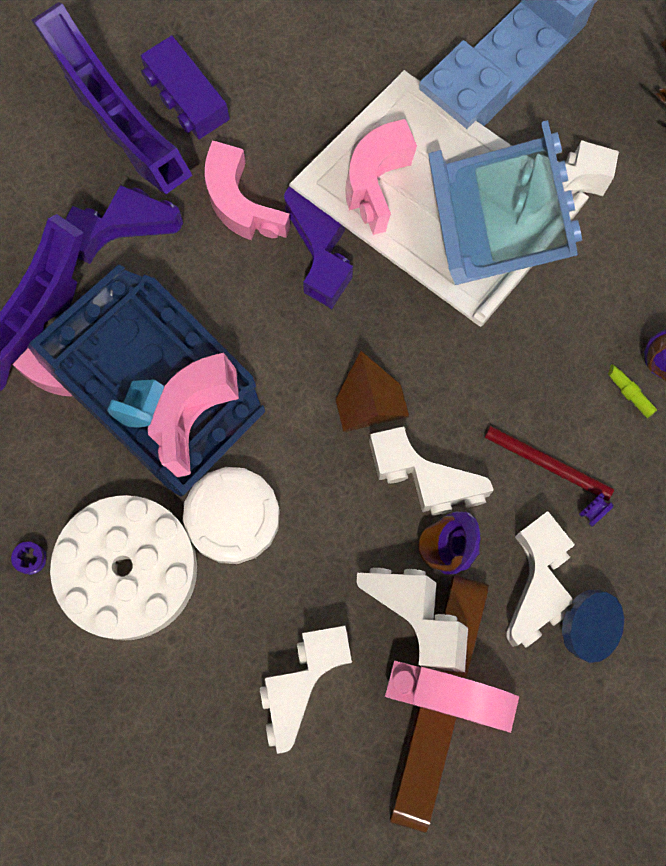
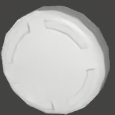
(231, 515)

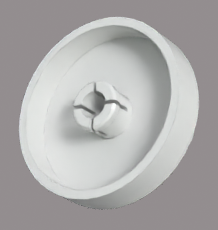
(87, 576)

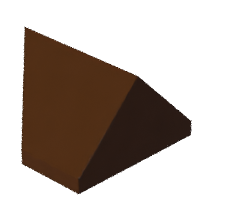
(369, 396)

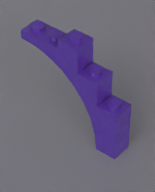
(145, 147)
(42, 293)

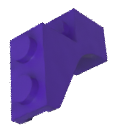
(128, 215)
(320, 234)

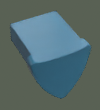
(138, 405)

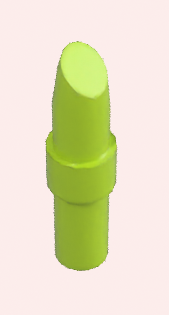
(631, 391)

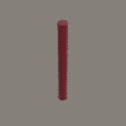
(548, 463)

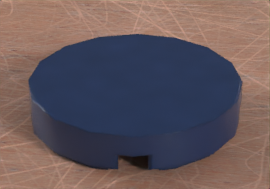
(593, 625)

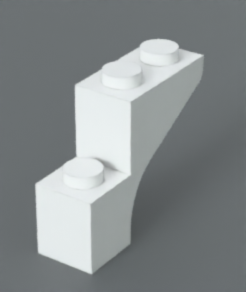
(590, 168)
(435, 484)
(543, 594)
(413, 597)
(289, 693)

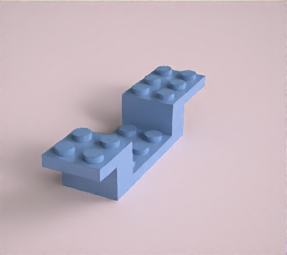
(482, 79)

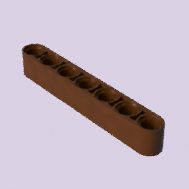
(434, 729)

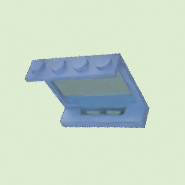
(505, 209)

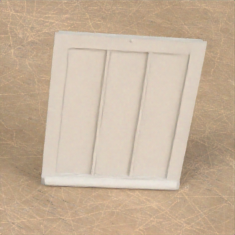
(414, 227)

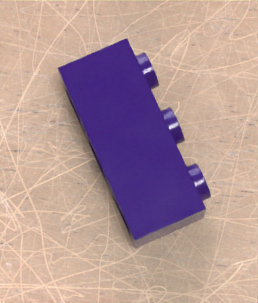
(184, 88)

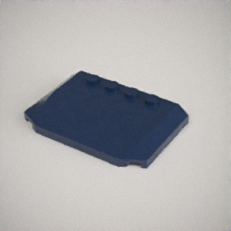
(137, 332)

